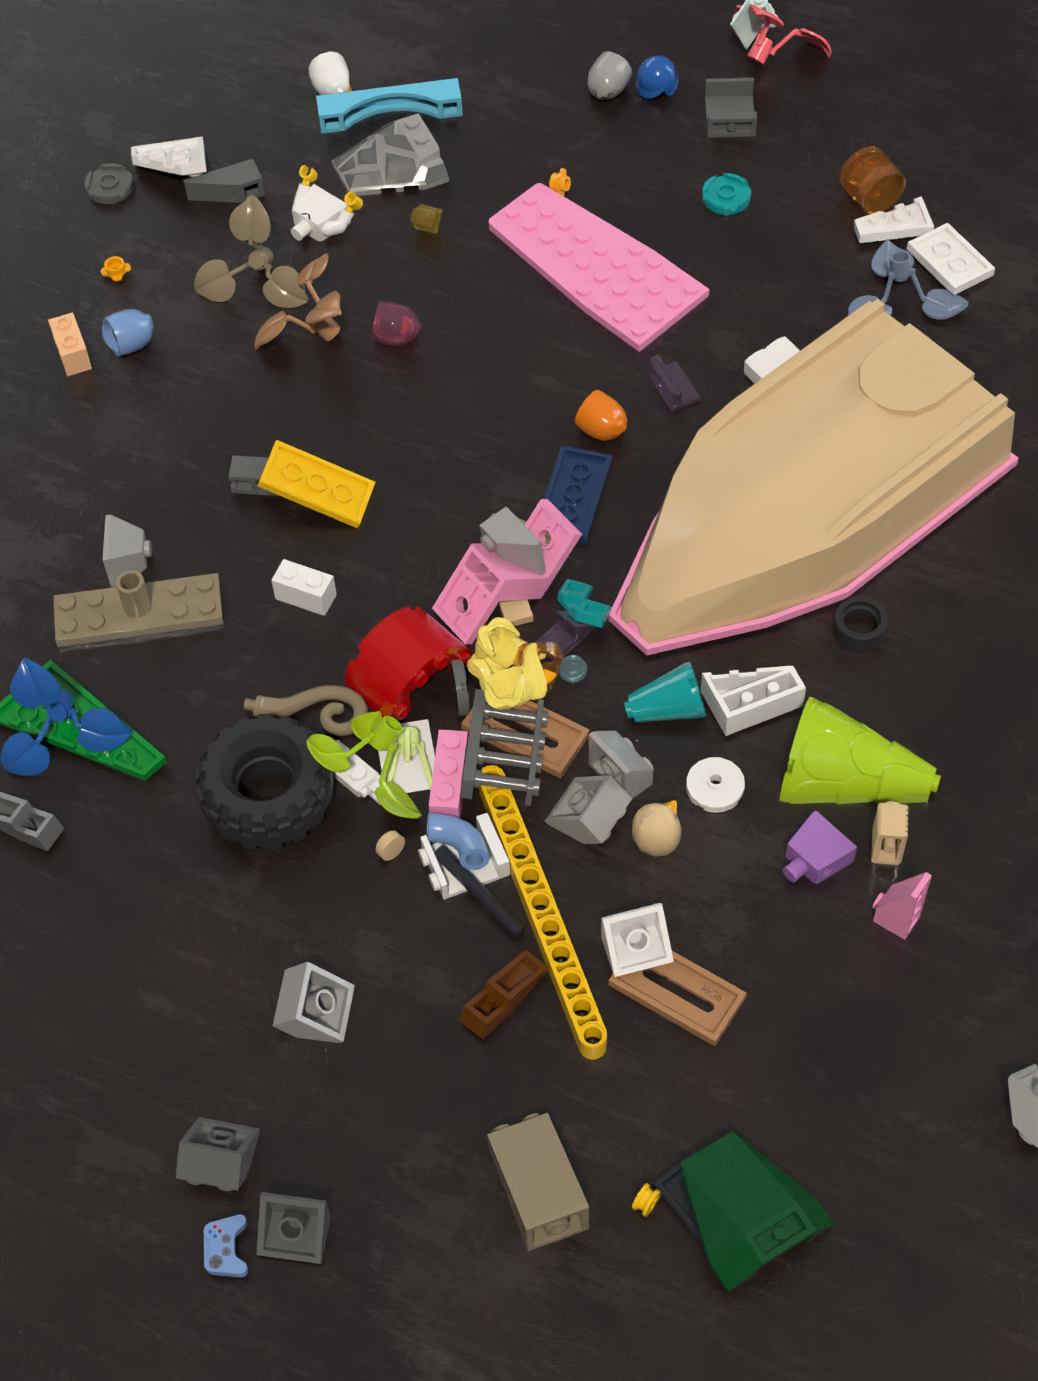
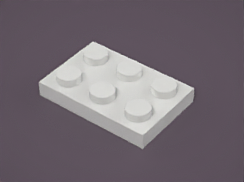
(950, 258)

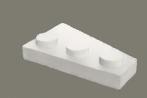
(899, 223)

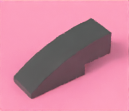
(27, 823)

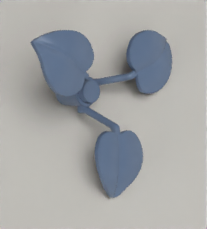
(898, 265)

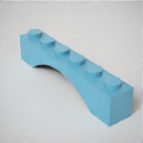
(344, 109)

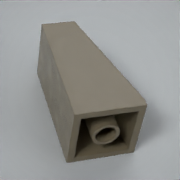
(538, 1181)

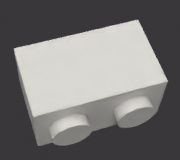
(304, 587)

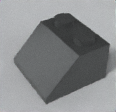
(216, 1153)

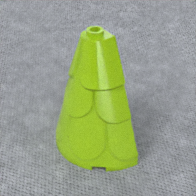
(851, 763)

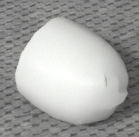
(329, 74)

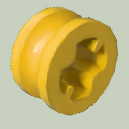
(646, 1199)

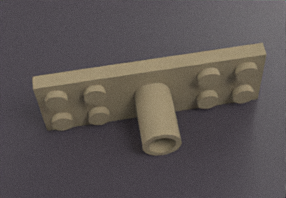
(137, 608)

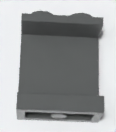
(730, 107)

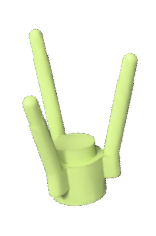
(408, 745)

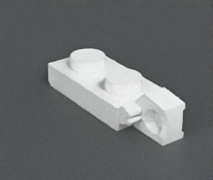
(360, 777)

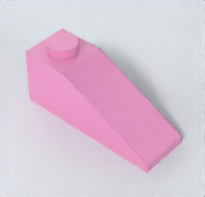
(902, 905)

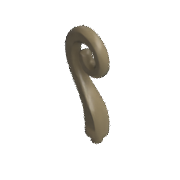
(295, 703)

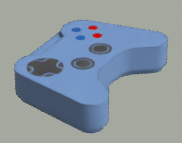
(221, 1247)

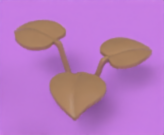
(319, 317)

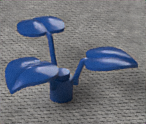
(35, 687)

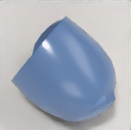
(131, 329)

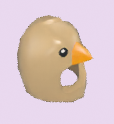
(657, 828)

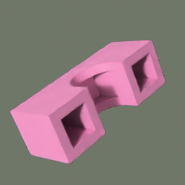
(448, 773)

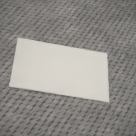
(411, 774)

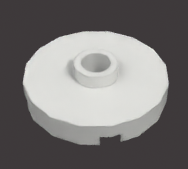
(715, 796)

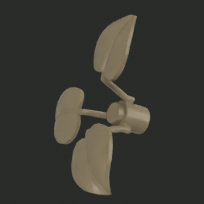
(251, 223)

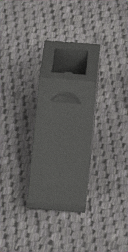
(226, 184)

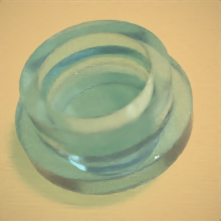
(573, 668)

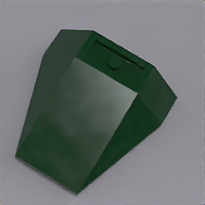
(747, 1209)

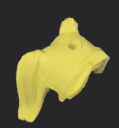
(497, 645)
(513, 685)

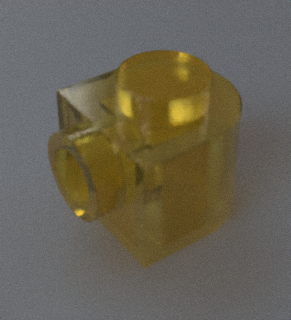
(426, 218)

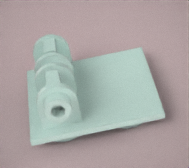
(746, 24)

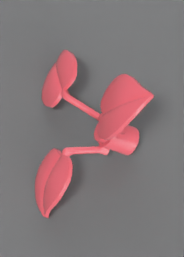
(763, 46)

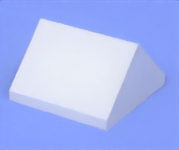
(636, 939)

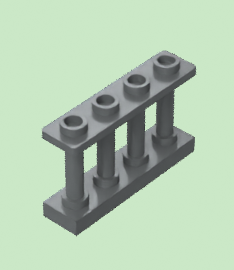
(478, 755)

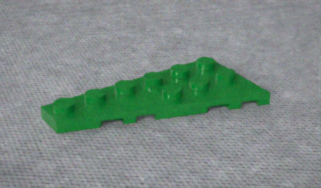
(133, 757)

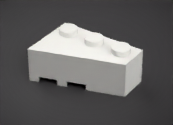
(752, 697)

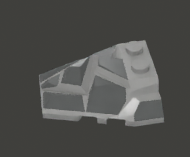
(393, 157)

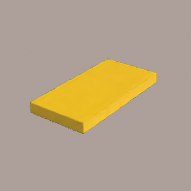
(316, 484)

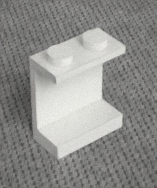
(445, 882)

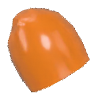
(601, 417)

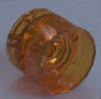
(872, 180)

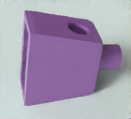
(817, 851)

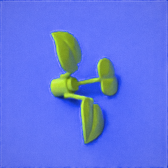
(381, 735)

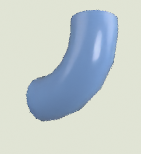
(461, 836)

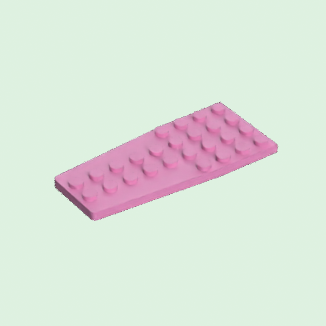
(598, 265)

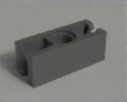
(246, 473)

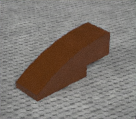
(502, 993)

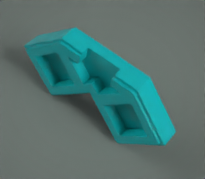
(574, 599)

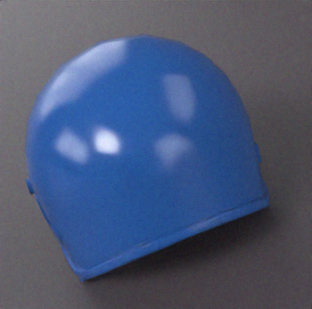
(656, 76)

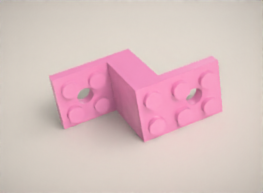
(488, 579)

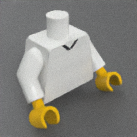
(319, 212)

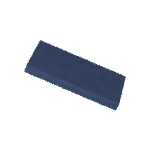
(578, 486)

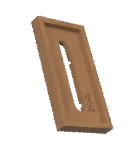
(565, 732)
(695, 979)

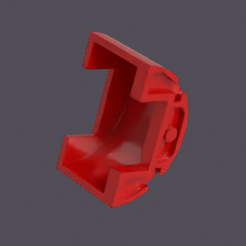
(401, 657)

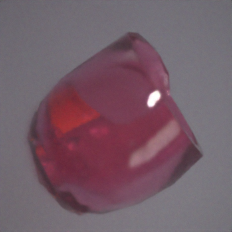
(395, 324)

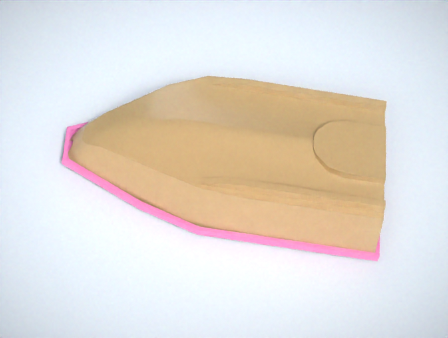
(813, 484)

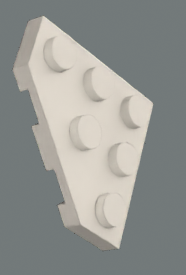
(175, 157)

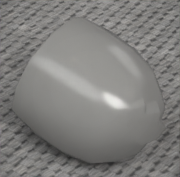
(608, 76)

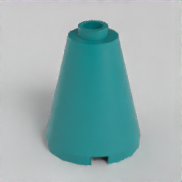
(667, 697)

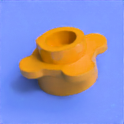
(560, 182)
(115, 268)

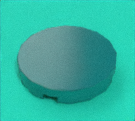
(726, 194)

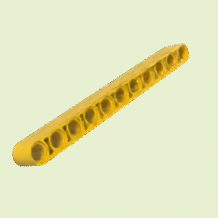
(546, 919)

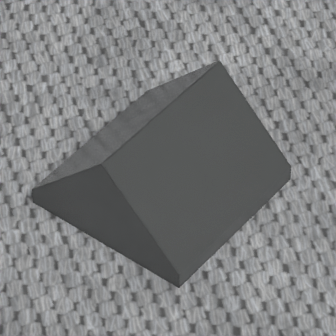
(292, 1227)

